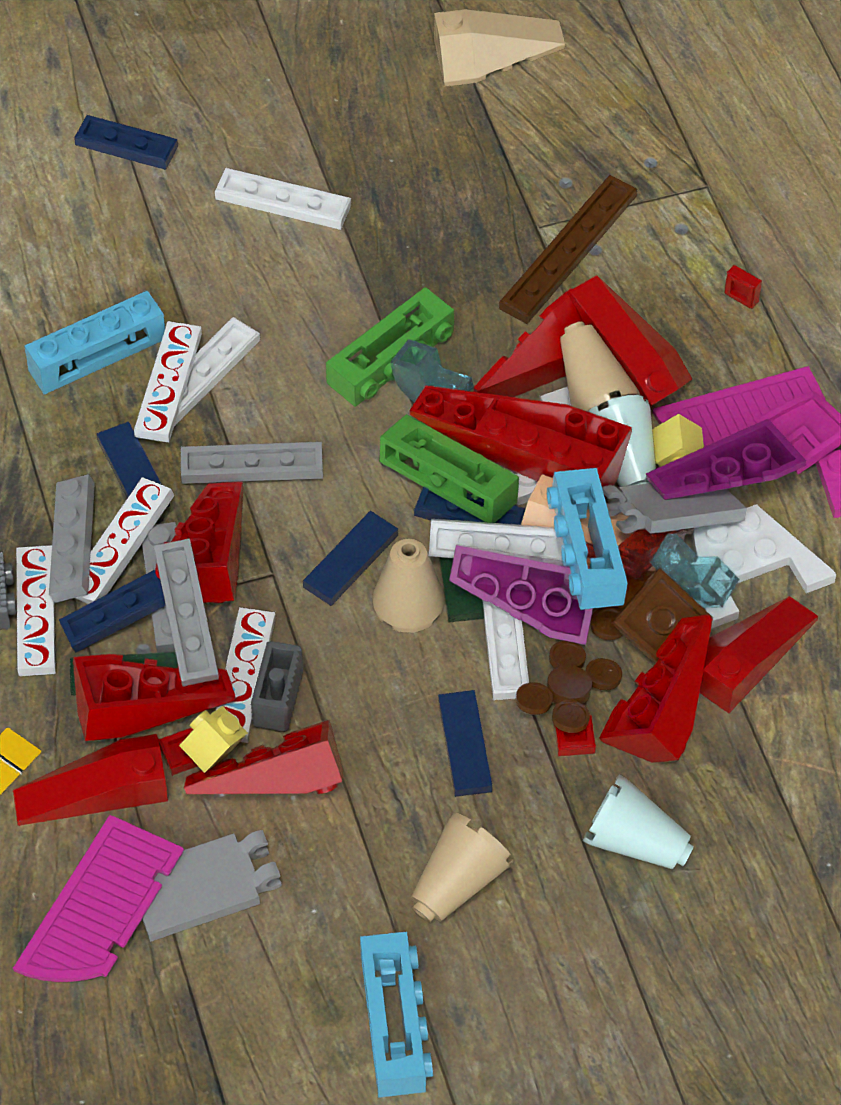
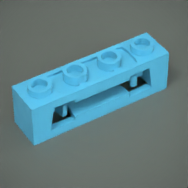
(95, 342)
(605, 580)
(402, 1073)

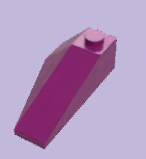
(735, 461)
(524, 587)

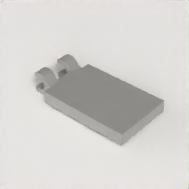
(657, 515)
(210, 884)

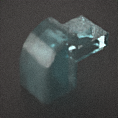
(421, 366)
(703, 578)

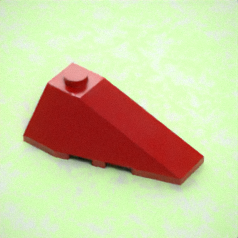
(636, 345)
(536, 357)
(215, 539)
(130, 697)
(664, 705)
(106, 780)

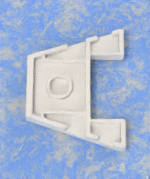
(757, 548)

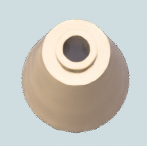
(592, 369)
(408, 589)
(458, 868)

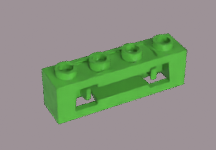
(372, 368)
(449, 469)

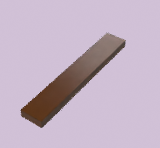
(567, 249)

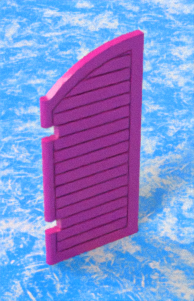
(740, 406)
(99, 904)

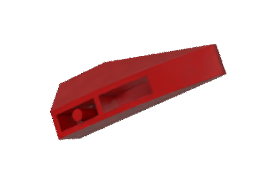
(526, 433)

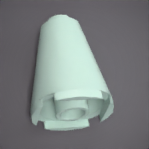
(640, 453)
(638, 828)

